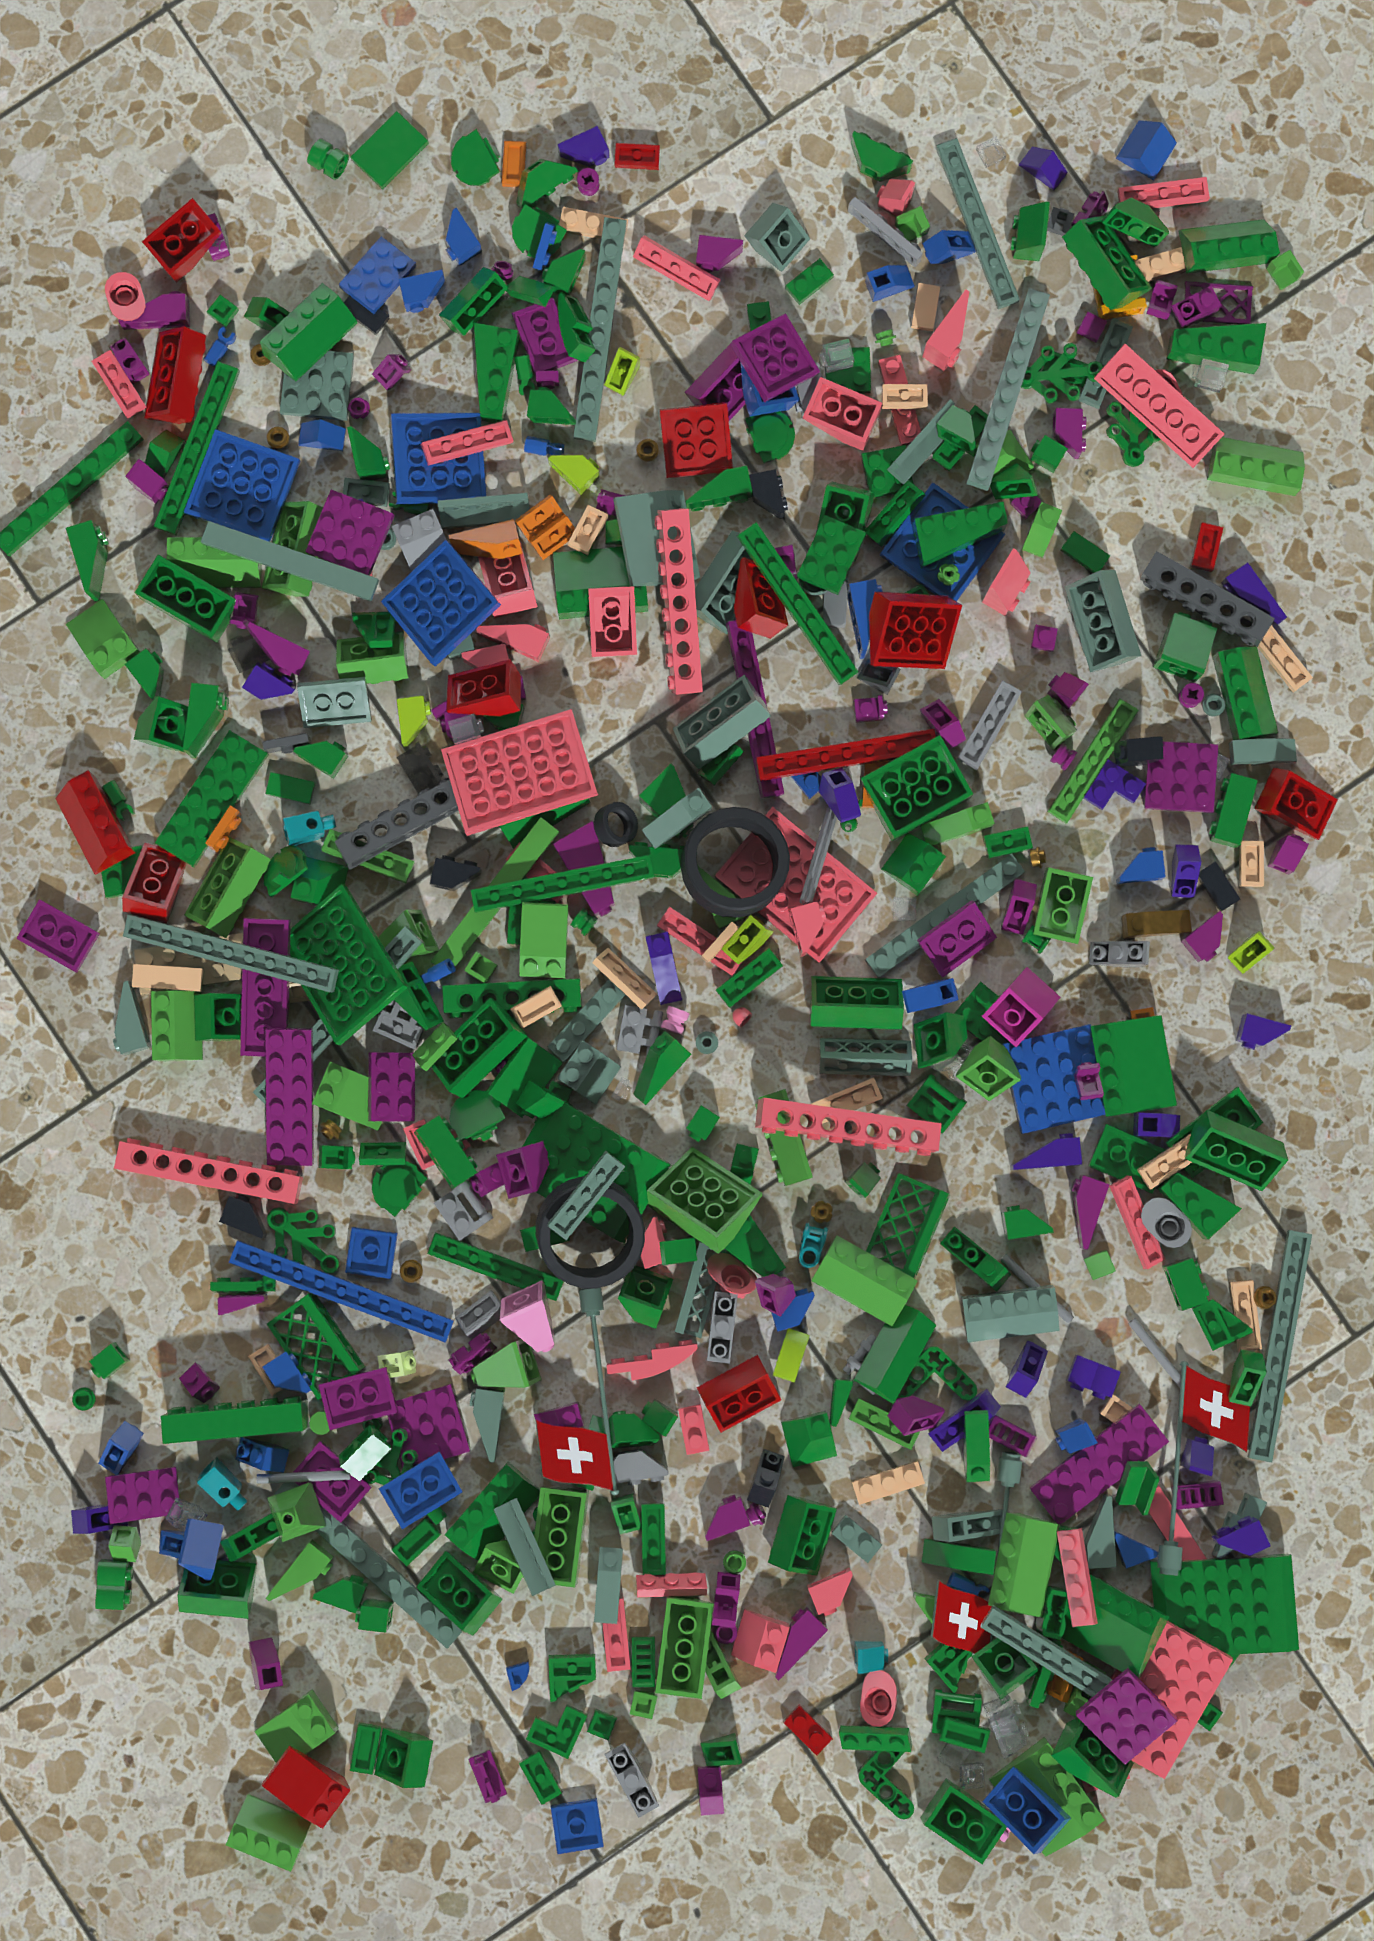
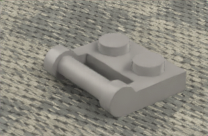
(456, 1213)

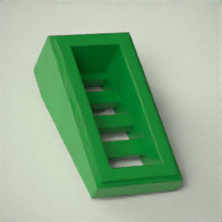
(840, 1394)
(648, 1640)

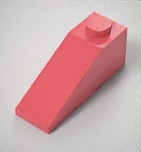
(520, 638)

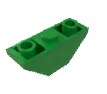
(878, 159)
(541, 180)
(1137, 221)
(665, 860)

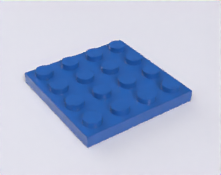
(441, 481)
(242, 485)
(903, 553)
(440, 603)
(1047, 1085)

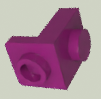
(1162, 299)
(244, 609)
(1088, 1081)
(487, 1180)
(199, 1383)

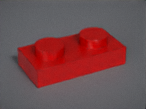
(637, 156)
(1206, 547)
(807, 1729)

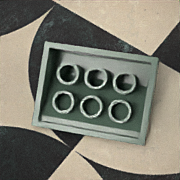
(639, 535)

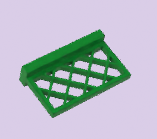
(927, 1229)
(328, 1330)

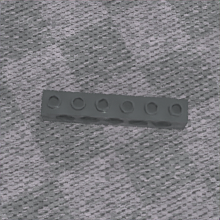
(1201, 588)
(396, 833)

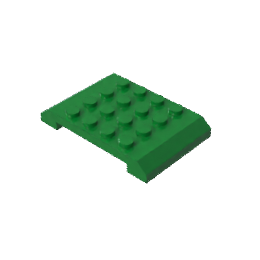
(575, 1146)
(1232, 1602)

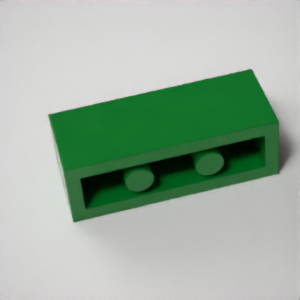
(473, 301)
(1232, 810)
(446, 1151)

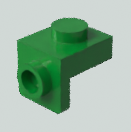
(336, 1157)

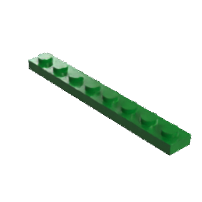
(195, 449)
(69, 488)
(797, 603)
(562, 883)

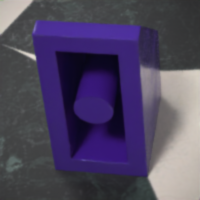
(585, 148)
(1258, 1031)
(1027, 1369)
(1198, 1456)
(92, 1520)

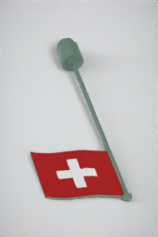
(1208, 1410)
(574, 1452)
(959, 1613)

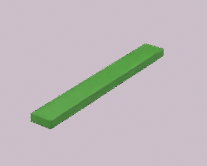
(514, 869)

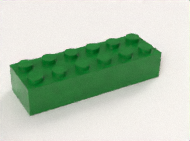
(234, 1421)

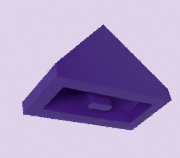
(1044, 166)

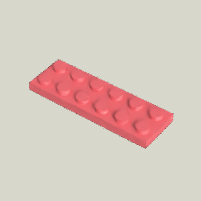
(1159, 405)

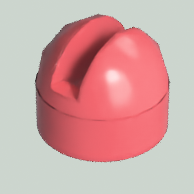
(741, 1016)

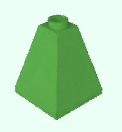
(416, 922)
(509, 1367)
(296, 1511)

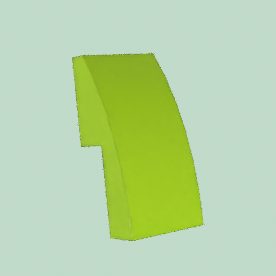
(791, 1355)

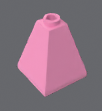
(529, 1316)

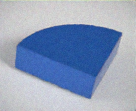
(517, 1674)

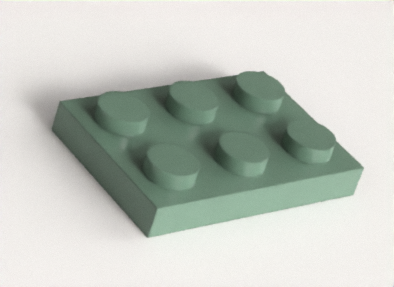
(334, 702)

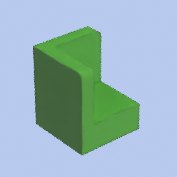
(913, 224)
(1285, 270)
(480, 967)
(124, 1543)

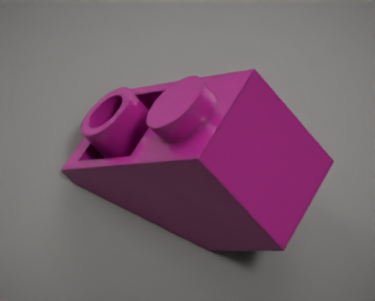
(1197, 307)
(1068, 430)
(1288, 853)
(265, 1664)

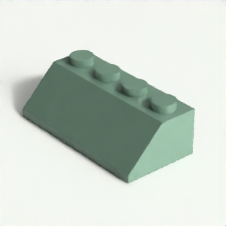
(718, 586)
(1102, 620)
(721, 722)
(1010, 1313)

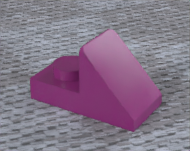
(710, 1790)

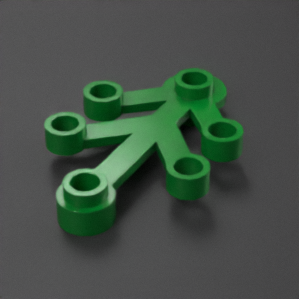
(1056, 374)
(1133, 429)
(300, 1237)
(391, 1459)

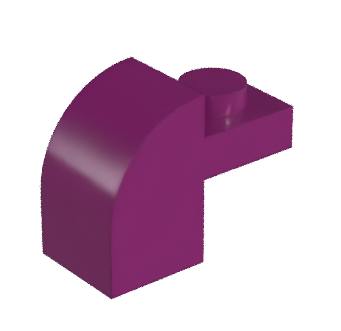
(726, 1599)

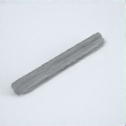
(818, 857)

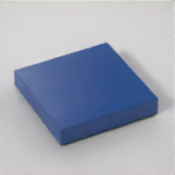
(371, 1252)
(577, 1826)

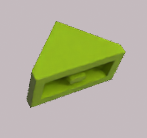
(622, 371)
(1250, 952)

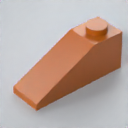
(490, 541)

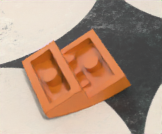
(545, 527)

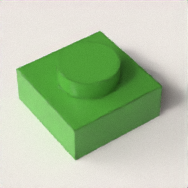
(643, 1704)

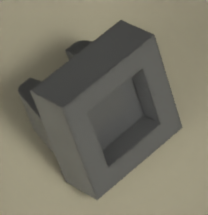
(1060, 221)

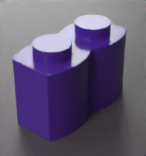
(1093, 1376)

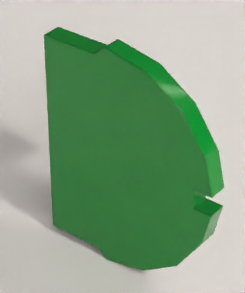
(474, 159)
(529, 228)
(771, 435)
(284, 869)
(475, 1115)
(397, 1186)

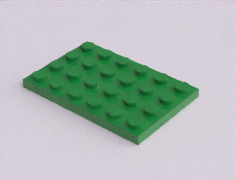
(343, 939)

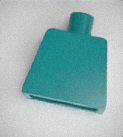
(298, 833)
(217, 1476)

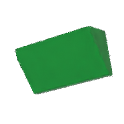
(530, 290)

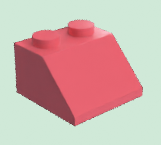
(806, 924)
(760, 1640)

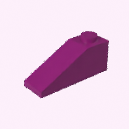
(165, 311)
(279, 650)
(1088, 1202)
(802, 1635)

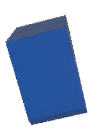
(322, 435)
(171, 1542)
(1131, 1551)

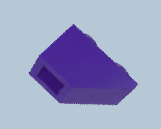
(267, 684)
(840, 794)
(1185, 870)
(1156, 1125)
(1245, 1537)

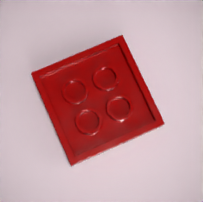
(696, 440)

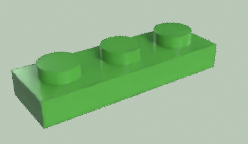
(879, 1422)

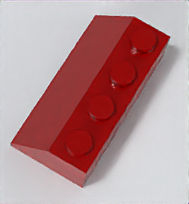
(175, 375)
(93, 822)

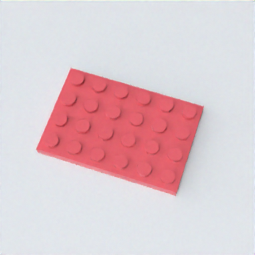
(519, 772)
(838, 888)
(1184, 1677)

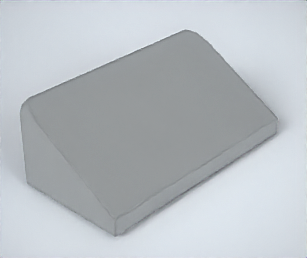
(835, 608)
(480, 1315)

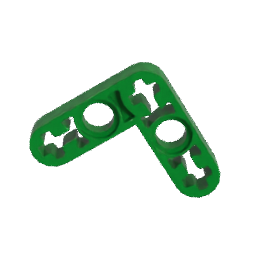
(930, 1367)
(879, 1772)

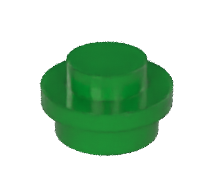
(84, 1398)

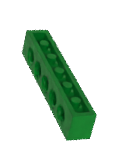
(454, 993)

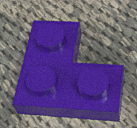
(1111, 780)

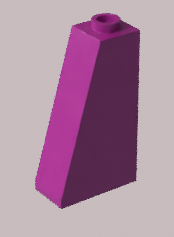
(580, 851)

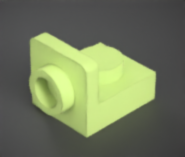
(398, 1363)

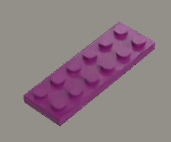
(263, 997)
(289, 1096)
(1099, 1466)

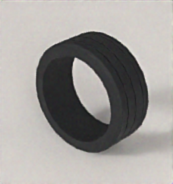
(758, 825)
(601, 1275)

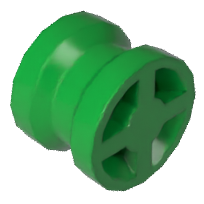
(584, 921)

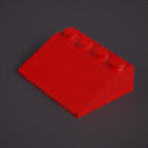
(912, 629)

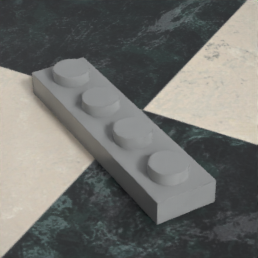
(892, 237)
(989, 725)

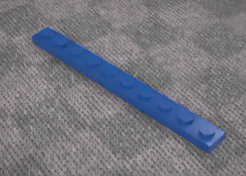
(341, 1291)

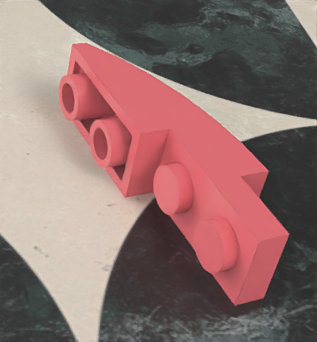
(663, 1358)

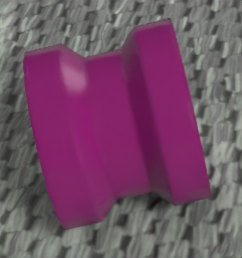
(588, 187)
(1187, 698)
(1063, 756)

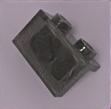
(246, 652)
(419, 767)

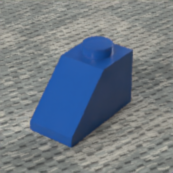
(460, 240)
(948, 246)
(420, 290)
(1144, 867)
(1075, 1436)
(120, 1447)

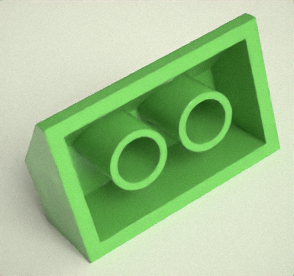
(377, 665)
(174, 1026)
(269, 1832)

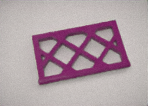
(1229, 288)

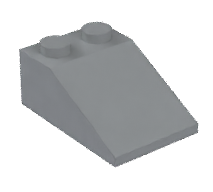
(419, 537)

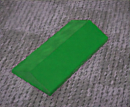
(1231, 1106)
(895, 1353)

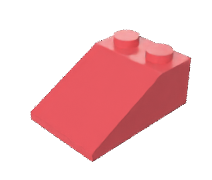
(944, 344)
(842, 413)
(509, 583)
(1007, 584)
(612, 621)

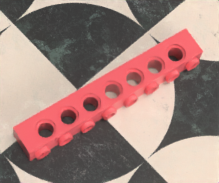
(692, 680)
(927, 1132)
(127, 1161)

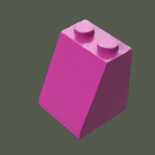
(1021, 1007)

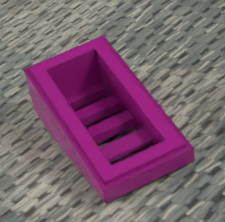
(232, 1303)
(1029, 1444)
(1197, 1486)

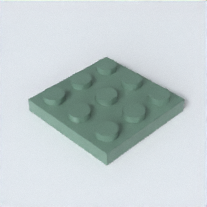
(321, 390)

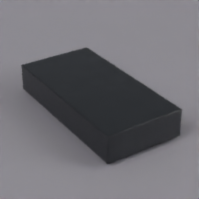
(371, 321)
(1218, 886)

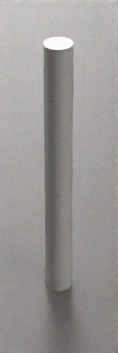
(1030, 1282)
(1155, 1350)
(303, 1477)

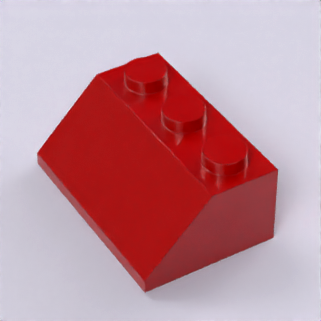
(738, 1393)

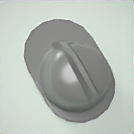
(1166, 1222)

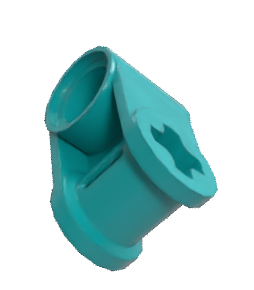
(812, 1243)

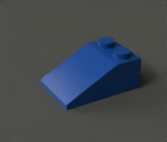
(755, 403)
(859, 601)
(1026, 1810)

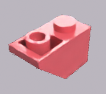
(651, 1251)

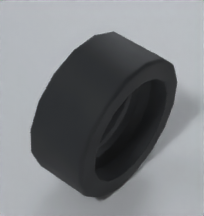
(628, 819)

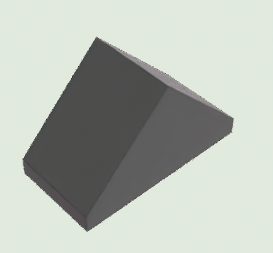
(879, 677)

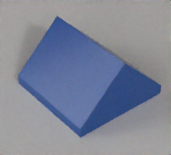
(1147, 148)
(200, 1547)

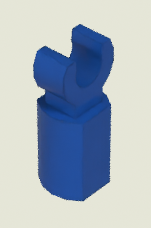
(219, 347)
(543, 446)
(438, 971)
(964, 1584)

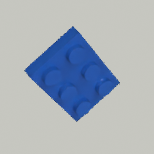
(377, 275)
(420, 1490)

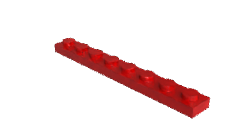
(840, 755)

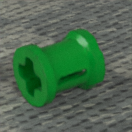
(1036, 941)

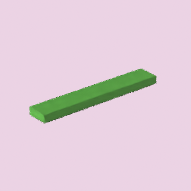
(1093, 761)

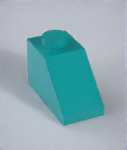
(870, 1656)

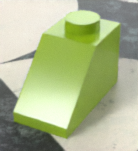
(575, 470)
(413, 717)
(747, 939)

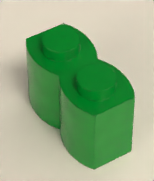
(113, 1584)
(1056, 1606)

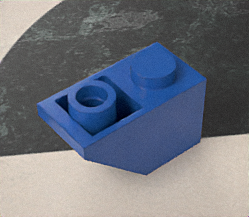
(888, 281)
(930, 995)
(795, 1311)
(285, 1375)
(262, 1455)

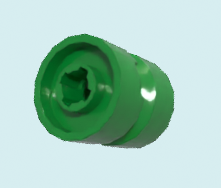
(329, 159)

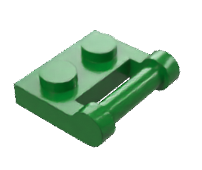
(931, 1109)
(967, 1716)

